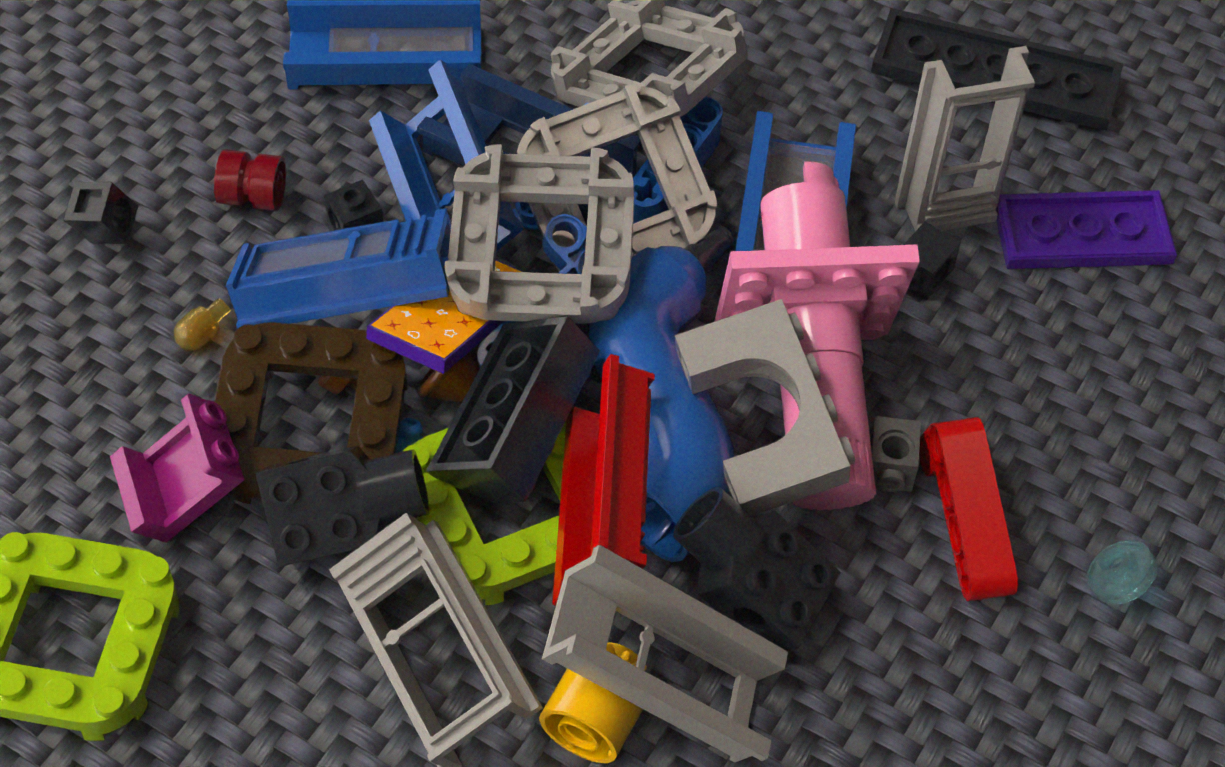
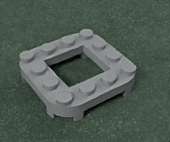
(715, 45)
(667, 147)
(540, 179)

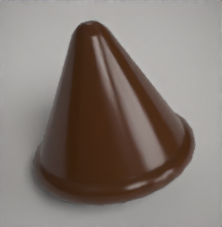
(453, 383)

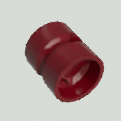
(247, 179)

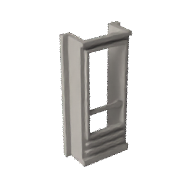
(930, 138)
(389, 563)
(582, 630)

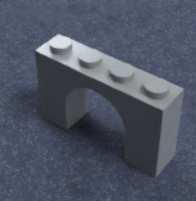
(768, 346)

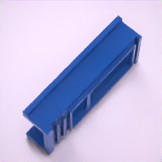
(406, 162)

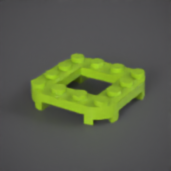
(504, 561)
(132, 647)

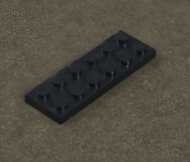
(1066, 82)

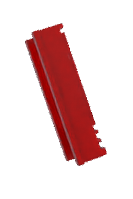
(606, 472)

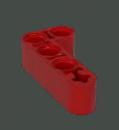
(971, 505)

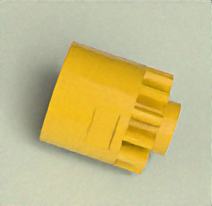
(589, 717)

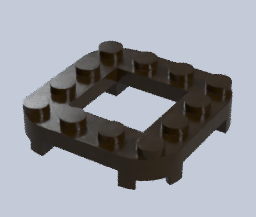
(311, 350)

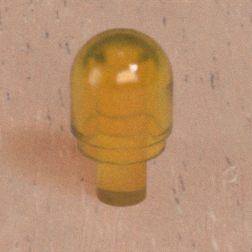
(200, 325)

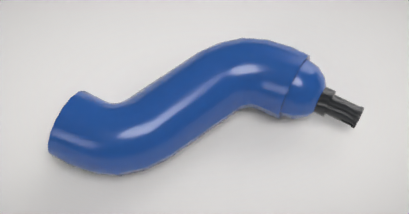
(685, 428)

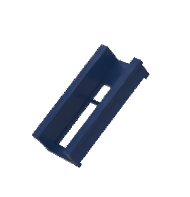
(505, 103)

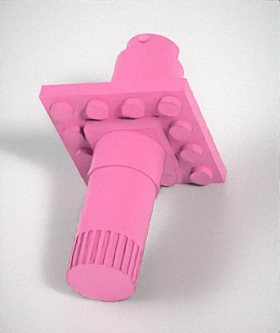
(838, 298)

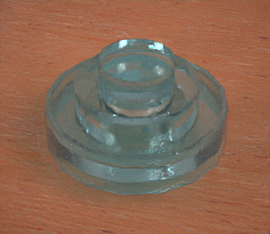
(1122, 572)

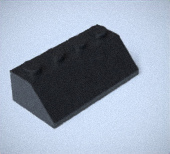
(515, 409)

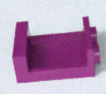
(179, 472)

